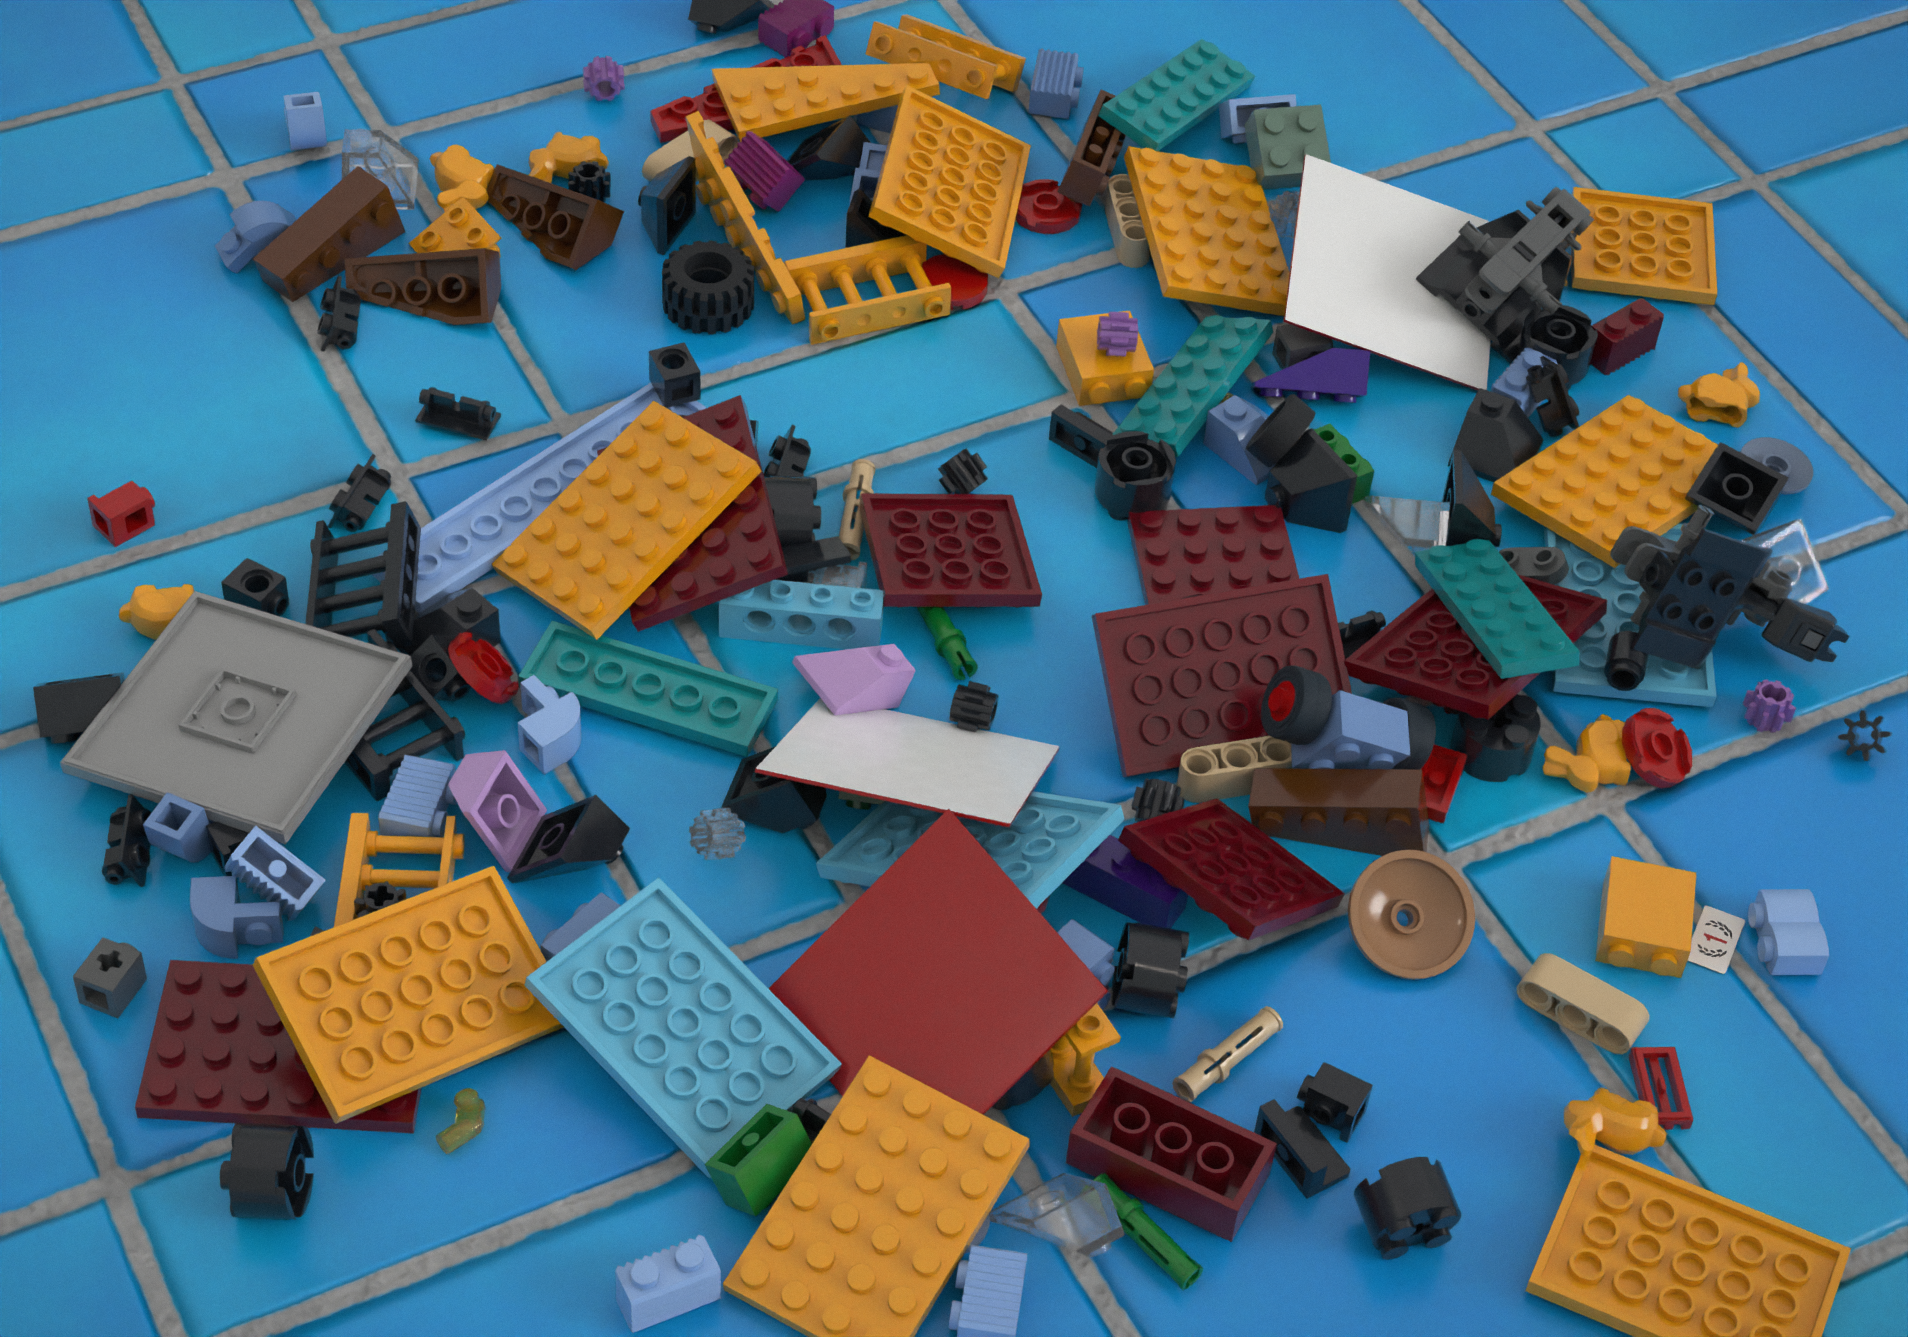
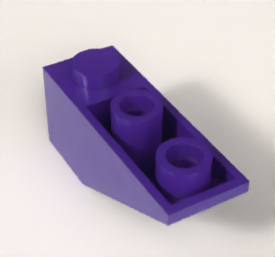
(1330, 372)

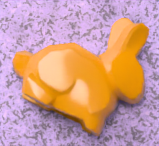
(563, 154)
(461, 177)
(1721, 397)
(154, 608)
(1598, 757)
(1614, 1123)

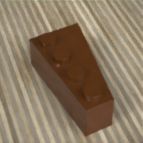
(343, 224)
(1342, 808)

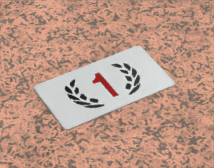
(1715, 939)

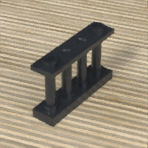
(396, 591)
(375, 769)

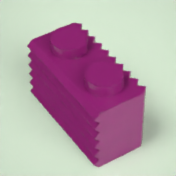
(795, 24)
(763, 172)

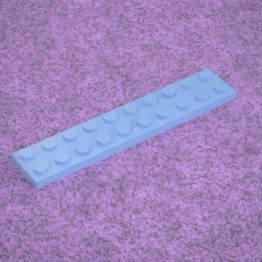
(478, 530)

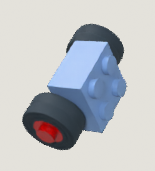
(1344, 727)

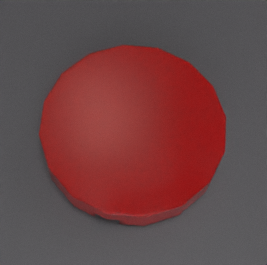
(1046, 210)
(966, 282)
(483, 668)
(1656, 748)

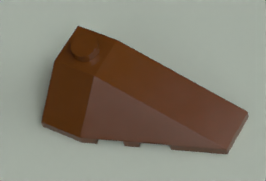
(557, 220)
(440, 285)

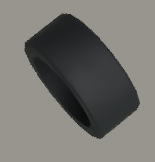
(1280, 430)

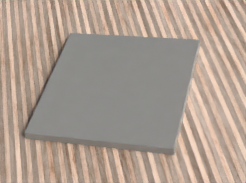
(238, 715)

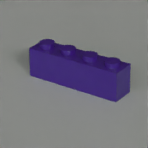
(1127, 885)

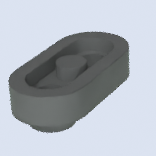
(1538, 563)

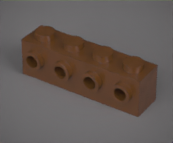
(1093, 157)

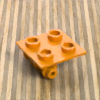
(457, 229)

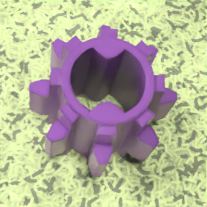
(603, 78)
(1117, 334)
(1769, 706)

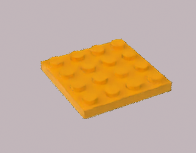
(1646, 247)

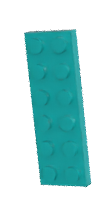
(1176, 95)
(1197, 379)
(1496, 609)
(652, 688)

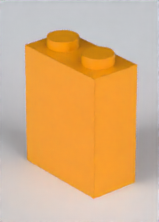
(1093, 373)
(1646, 917)

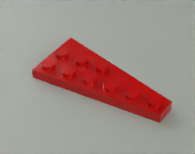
(670, 119)

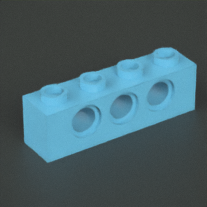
(804, 615)

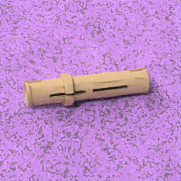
(860, 479)
(1194, 1079)

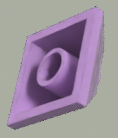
(858, 677)
(497, 803)

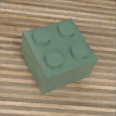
(1281, 139)

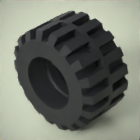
(708, 287)

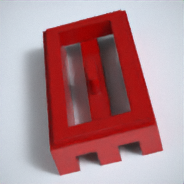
(1665, 1116)

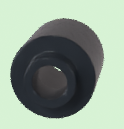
(1624, 665)

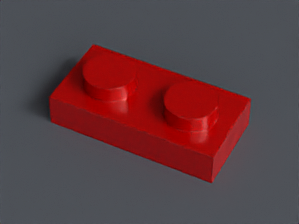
(1441, 780)

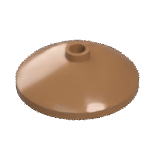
(1436, 908)

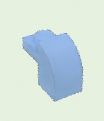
(305, 121)
(552, 727)

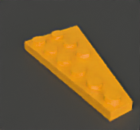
(802, 96)
(733, 210)

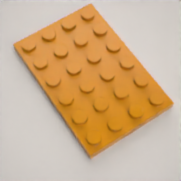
(951, 182)
(1209, 231)
(1610, 475)
(626, 519)
(409, 993)
(877, 1210)
(1681, 1259)

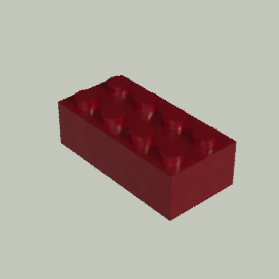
(1171, 1153)

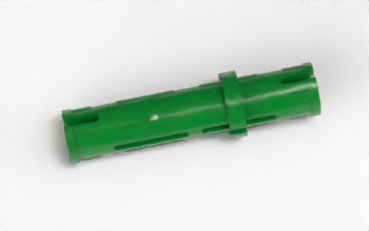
(949, 641)
(1152, 1238)

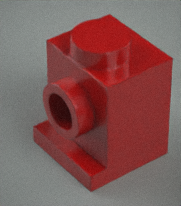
(122, 513)

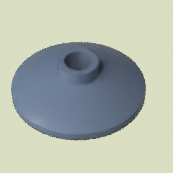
(1782, 458)

